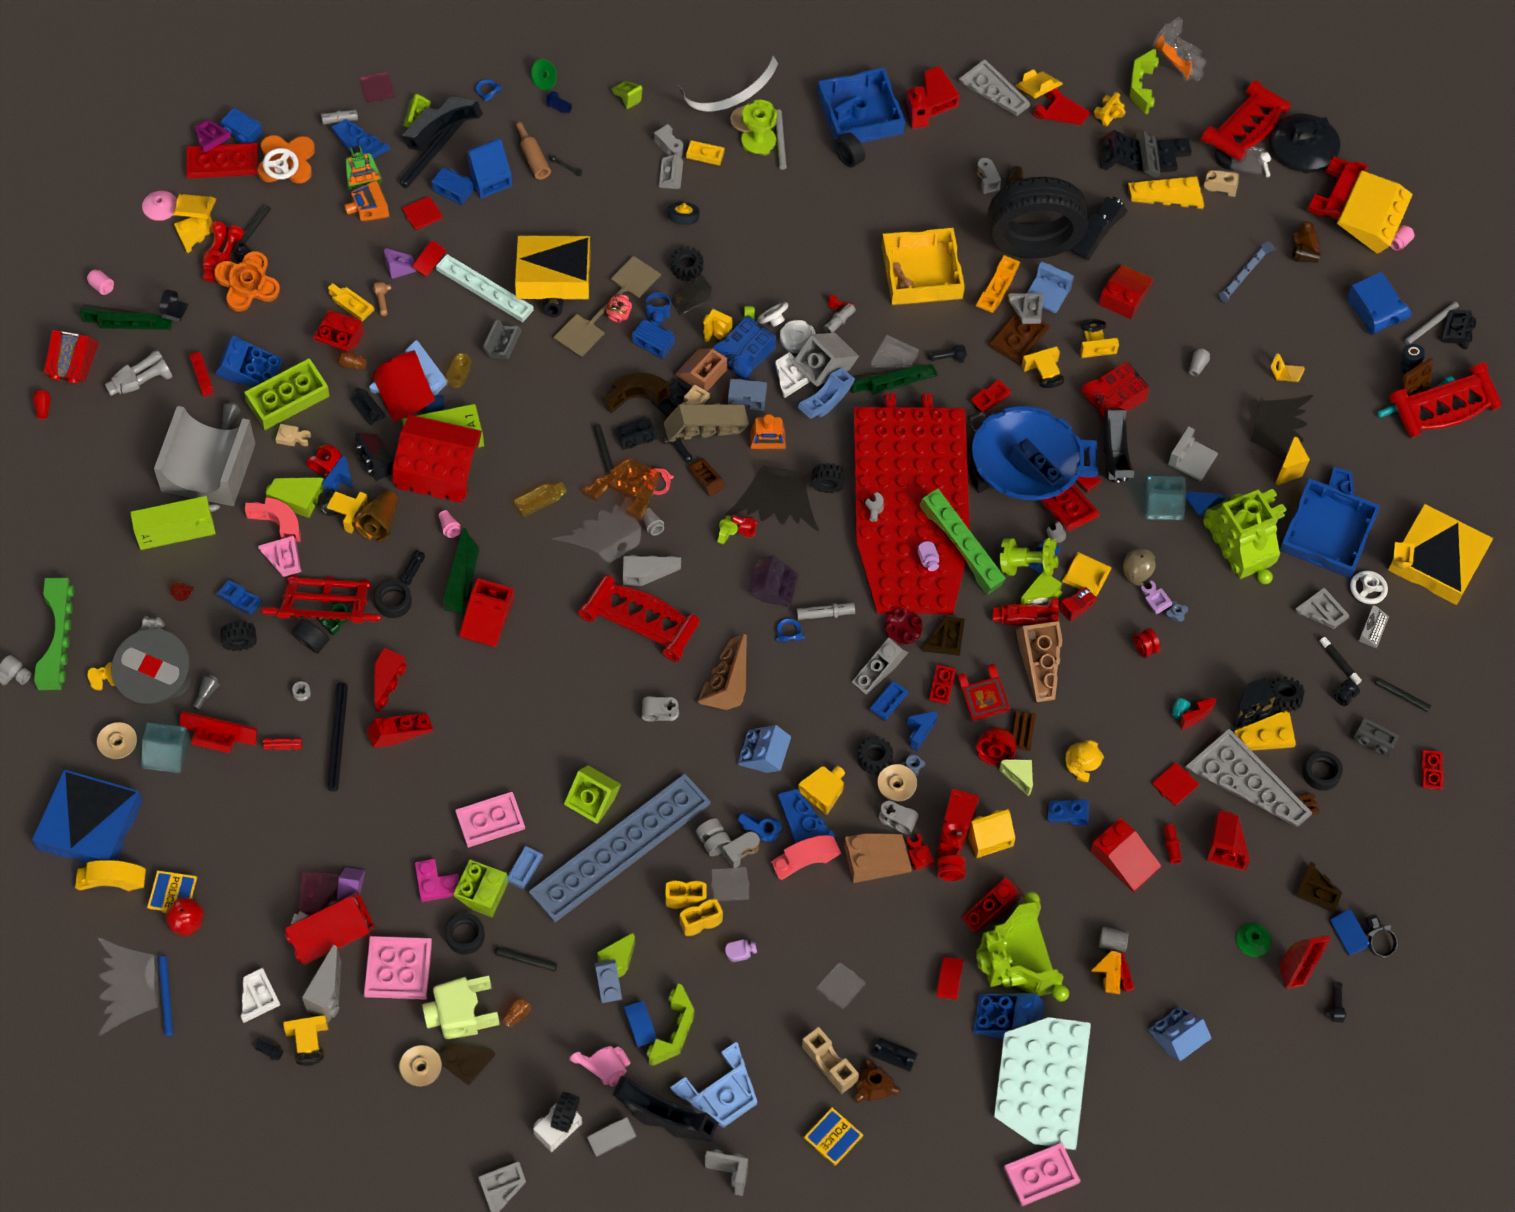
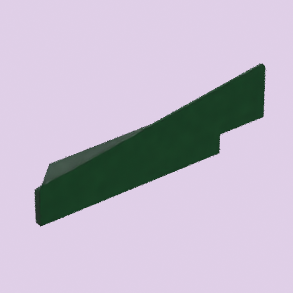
(121, 319)
(892, 379)
(461, 574)

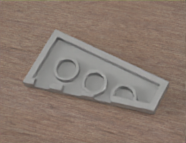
(993, 86)

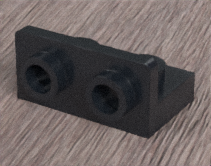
(1459, 327)
(636, 433)

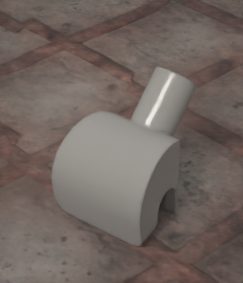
(875, 507)
(1058, 534)

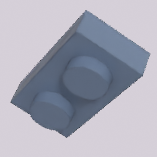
(608, 981)

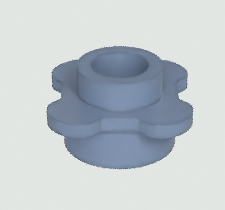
(1177, 616)
(914, 759)

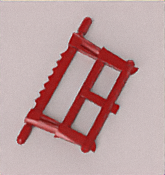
(357, 614)

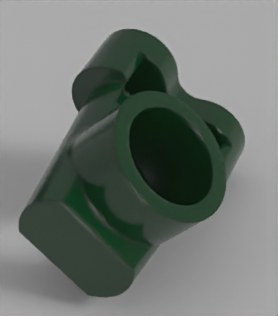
(333, 625)

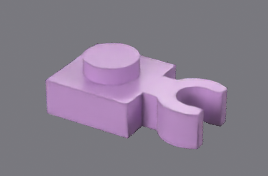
(1156, 598)

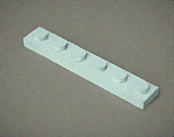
(484, 288)

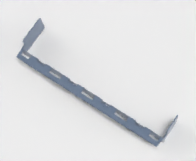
(1267, 247)

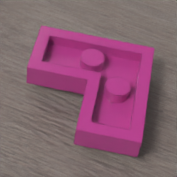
(431, 885)

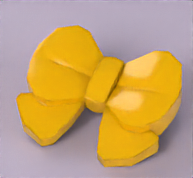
(97, 676)

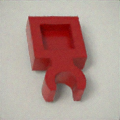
(919, 855)

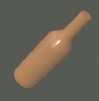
(533, 154)

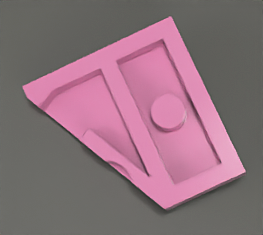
(283, 555)

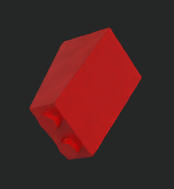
(330, 926)

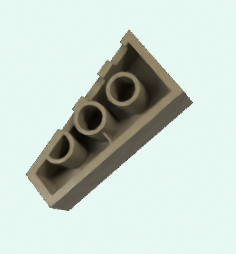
(705, 420)

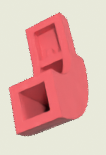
(277, 512)
(806, 852)

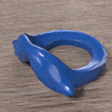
(497, 88)
(798, 635)

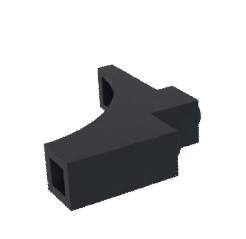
(1116, 447)
(656, 1111)

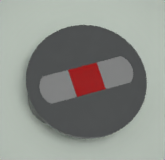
(151, 667)

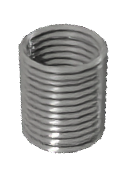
(1113, 939)

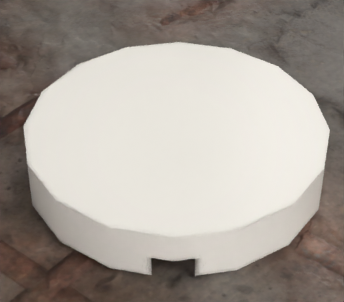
(795, 335)

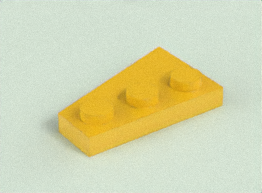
(1268, 733)

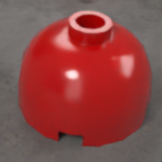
(996, 745)

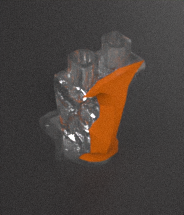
(1181, 53)

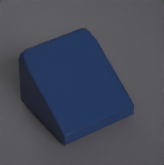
(437, 405)

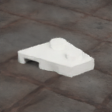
(789, 375)
(257, 995)

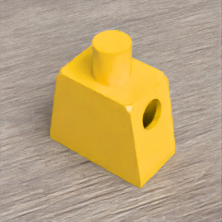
(823, 788)

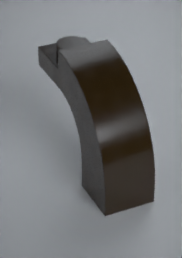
(634, 386)

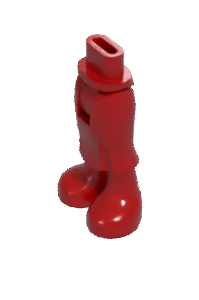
(1024, 614)

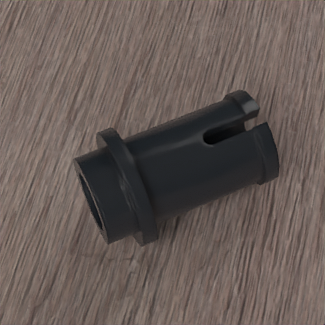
(271, 1050)

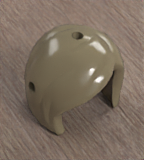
(1139, 565)

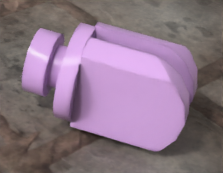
(928, 555)
(740, 950)

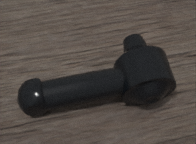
(958, 352)
(681, 448)
(1337, 1013)

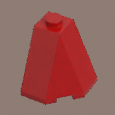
(1228, 842)

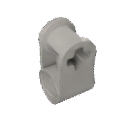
(658, 709)
(900, 817)

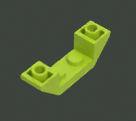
(1140, 96)
(662, 1050)

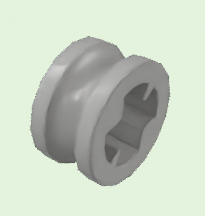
(300, 685)

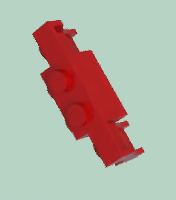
(1347, 174)

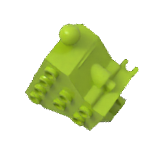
(1247, 532)
(1018, 956)

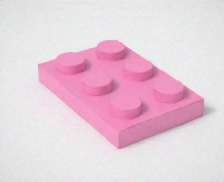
(490, 819)
(1041, 1174)

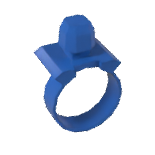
(658, 313)

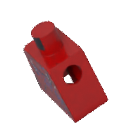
(916, 101)

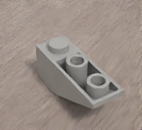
(643, 570)
(880, 665)

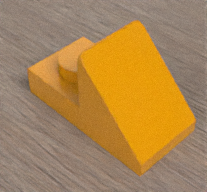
(1112, 967)

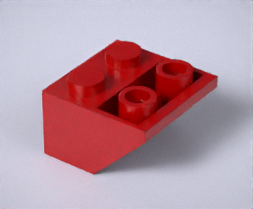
(340, 331)

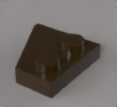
(947, 638)
(1318, 889)
(465, 1061)

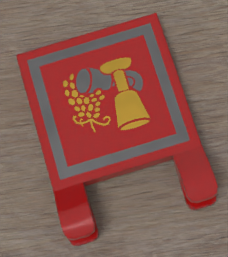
(984, 697)

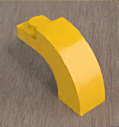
(110, 873)

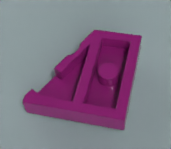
(210, 134)

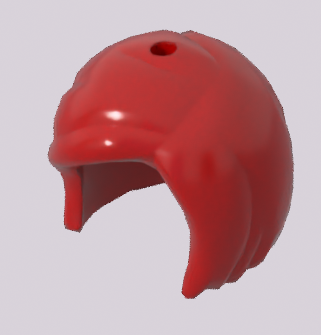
(184, 922)

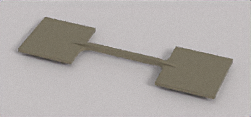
(582, 334)

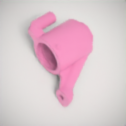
(606, 1064)

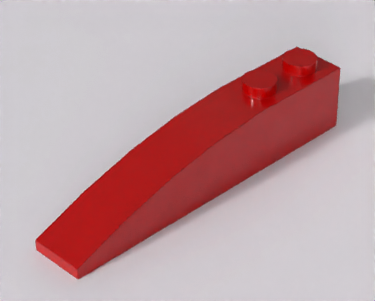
(1301, 960)

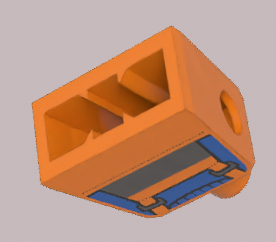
(368, 203)
(768, 433)

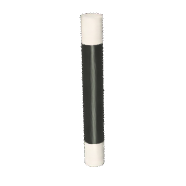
(1340, 660)

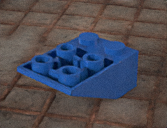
(489, 168)
(246, 363)
(1006, 1012)

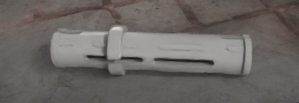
(826, 611)

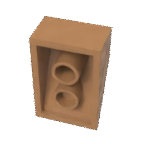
(876, 856)

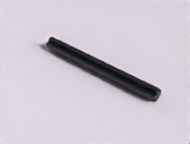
(428, 155)
(337, 737)

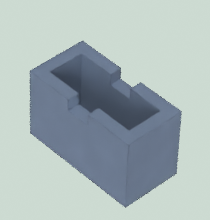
(748, 393)

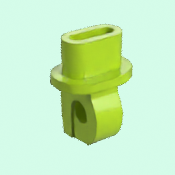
(726, 529)

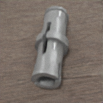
(337, 117)
(839, 318)

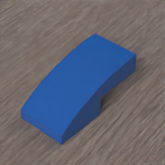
(239, 598)
(640, 1023)

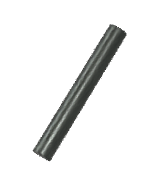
(261, 215)
(603, 448)
(1402, 694)
(527, 959)

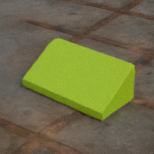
(415, 108)

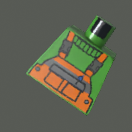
(361, 169)

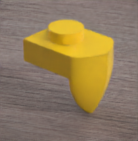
(1403, 555)

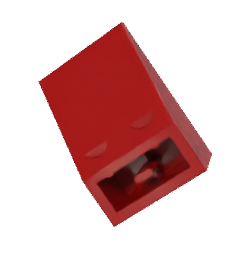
(487, 612)

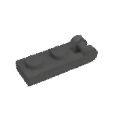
(1149, 153)

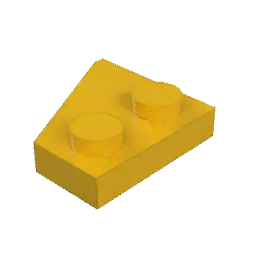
(193, 231)

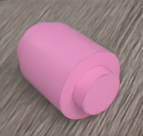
(1402, 237)
(100, 282)

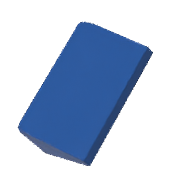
(1350, 932)

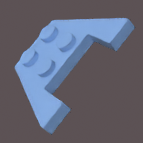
(433, 375)
(726, 1097)

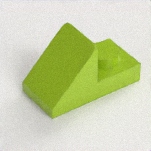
(630, 93)

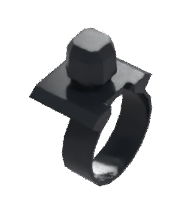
(176, 307)
(1373, 922)

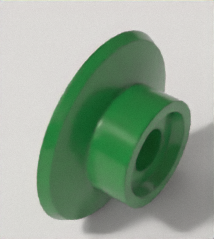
(539, 75)
(1250, 946)

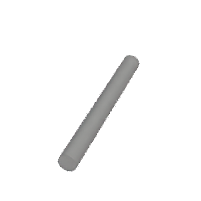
(780, 140)
(1414, 336)

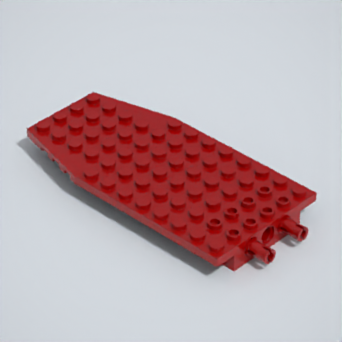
(905, 459)

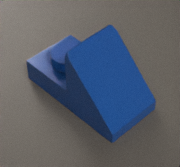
(338, 475)
(922, 726)

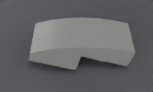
(612, 1136)

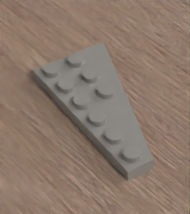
(1241, 772)

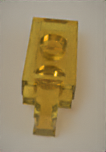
(539, 498)

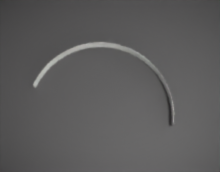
(742, 96)

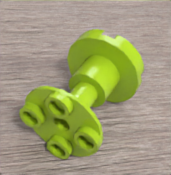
(760, 119)
(1021, 557)

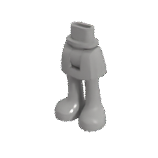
(127, 380)

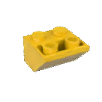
(991, 833)

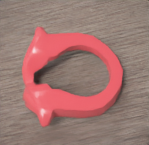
(667, 478)

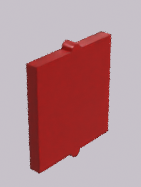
(422, 213)
(1175, 784)

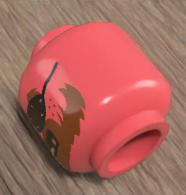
(619, 308)

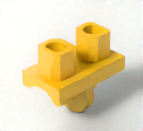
(1112, 109)

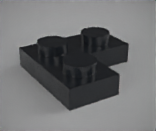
(1169, 150)

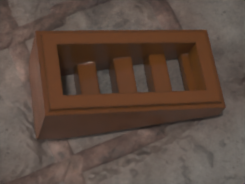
(713, 485)

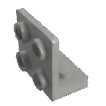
(1192, 456)
(734, 1163)

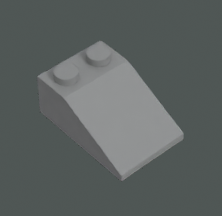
(324, 990)

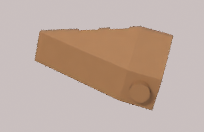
(1040, 654)
(729, 678)

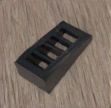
(979, 482)

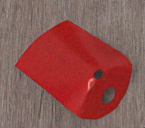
(403, 385)

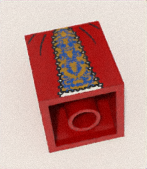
(70, 356)

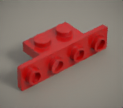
(217, 733)

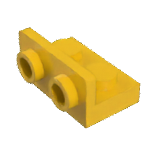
(717, 325)

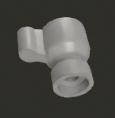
(11, 668)

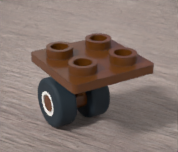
(1417, 372)

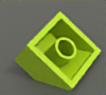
(592, 793)

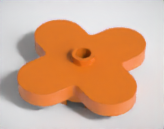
(303, 149)
(251, 270)

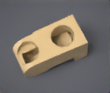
(1222, 182)

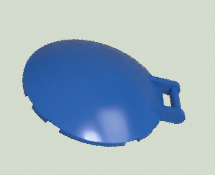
(1050, 435)

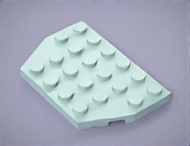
(1043, 1080)

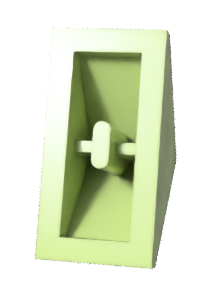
(1019, 773)

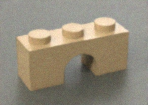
(838, 1071)

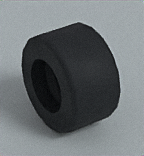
(310, 635)

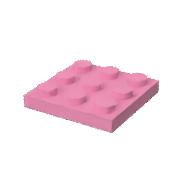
(398, 967)

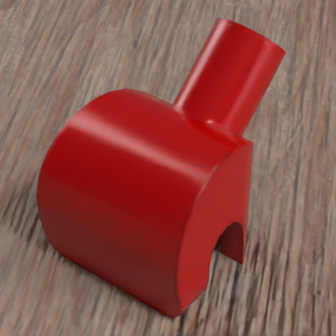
(747, 525)

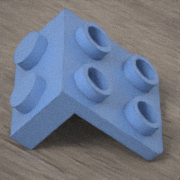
(1053, 284)

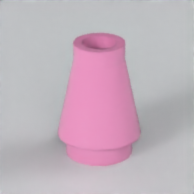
(449, 525)

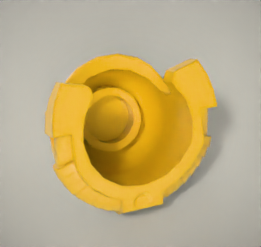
(1083, 757)

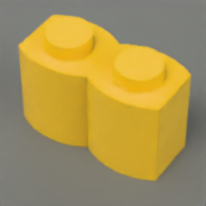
(685, 894)
(705, 916)

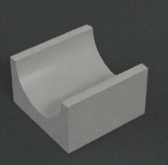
(204, 459)

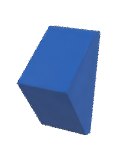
(1203, 501)

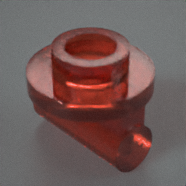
(181, 591)

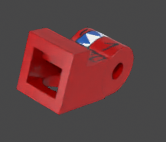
(1077, 603)

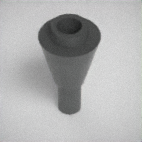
(229, 414)
(207, 688)

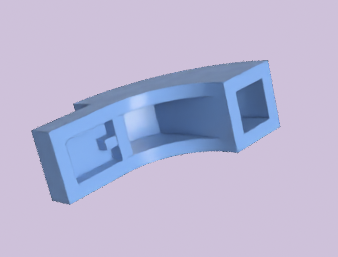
(829, 395)

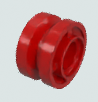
(1146, 642)
(951, 868)

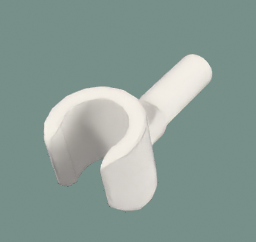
(1267, 159)

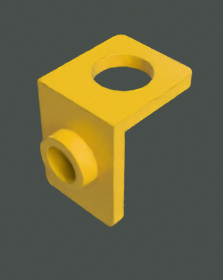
(1286, 372)

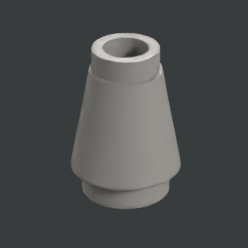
(1199, 361)
(653, 523)

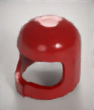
(325, 460)

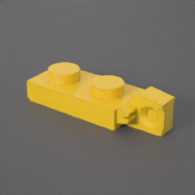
(351, 302)

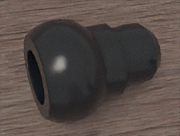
(241, 250)

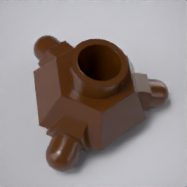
(1307, 236)
(874, 1083)

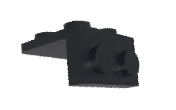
(1120, 148)

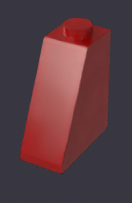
(939, 91)

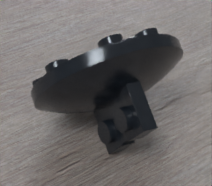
(1305, 142)

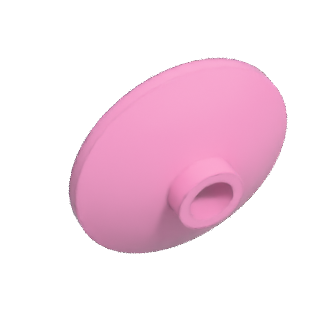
(162, 210)

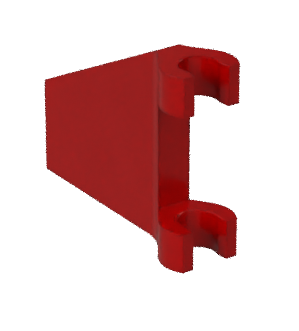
(1062, 110)

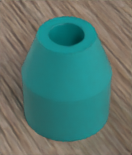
(1180, 707)

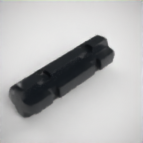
(412, 567)

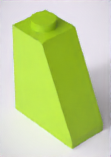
(297, 493)

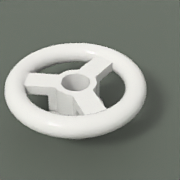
(281, 172)
(773, 314)
(1369, 578)

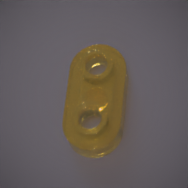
(459, 372)

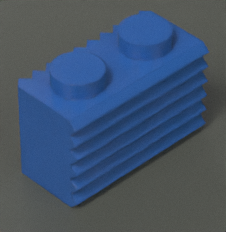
(241, 126)
(453, 186)
(653, 338)

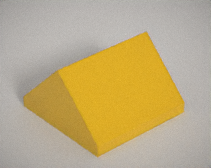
(1294, 463)

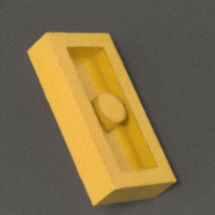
(705, 152)

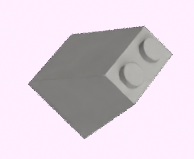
(823, 356)

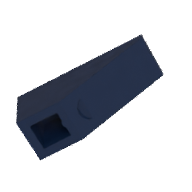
(1034, 463)

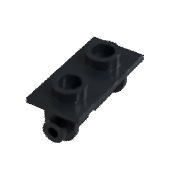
(367, 406)
(894, 1054)

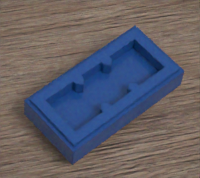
(889, 700)

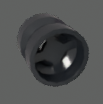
(1346, 692)

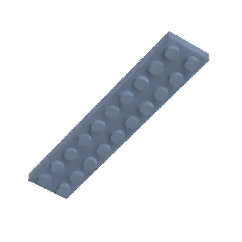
(619, 848)

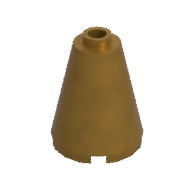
(377, 517)

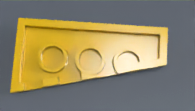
(1176, 191)

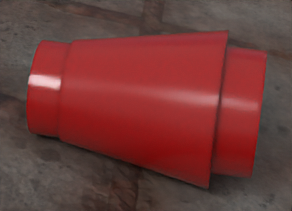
(42, 403)

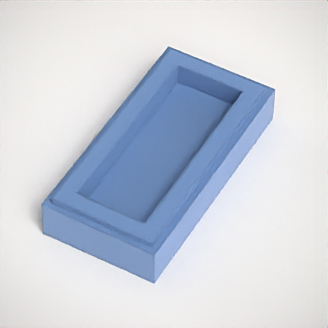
(524, 867)

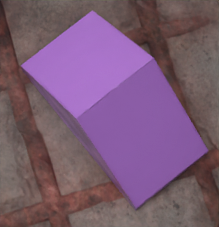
(398, 263)
(350, 882)

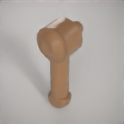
(904, 282)
(380, 290)

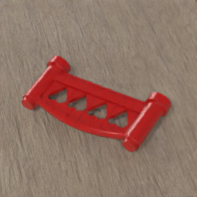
(1258, 98)
(1478, 383)
(673, 638)

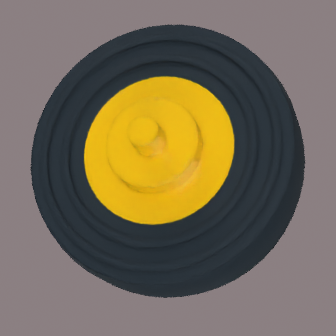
(683, 213)

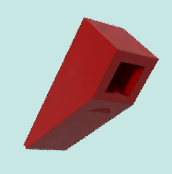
(387, 672)
(396, 729)
(993, 904)

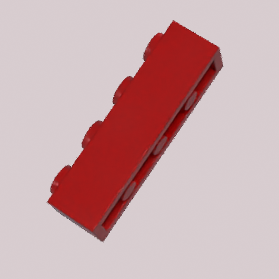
(201, 374)

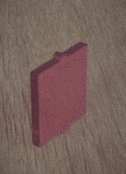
(377, 87)

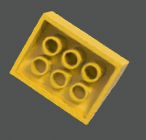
(1374, 210)

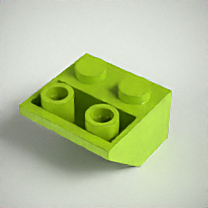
(481, 888)

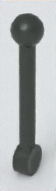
(578, 172)

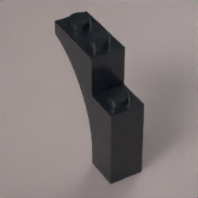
(433, 121)
(1099, 225)

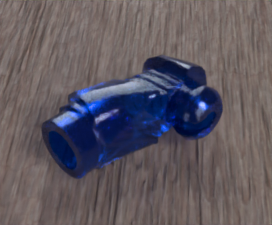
(558, 103)

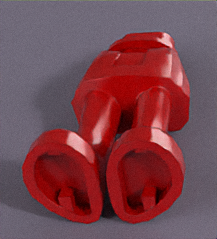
(213, 256)

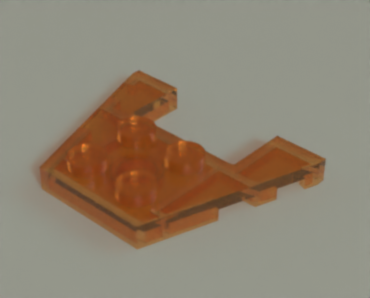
(631, 480)

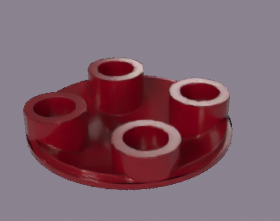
(903, 626)

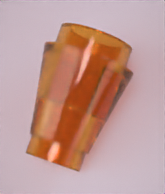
(352, 361)
(517, 1012)

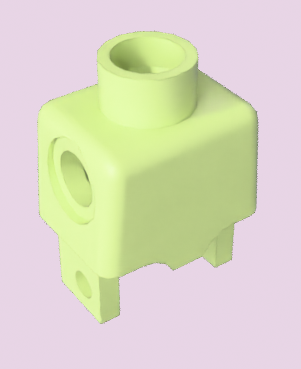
(455, 1008)

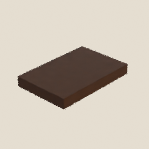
(1018, 338)

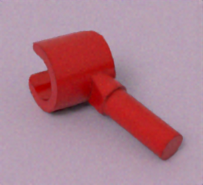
(834, 303)

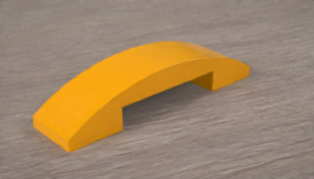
(999, 284)

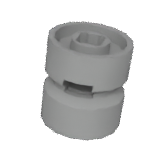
(713, 836)

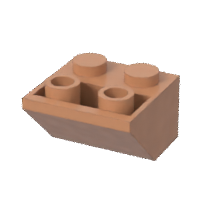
(703, 368)

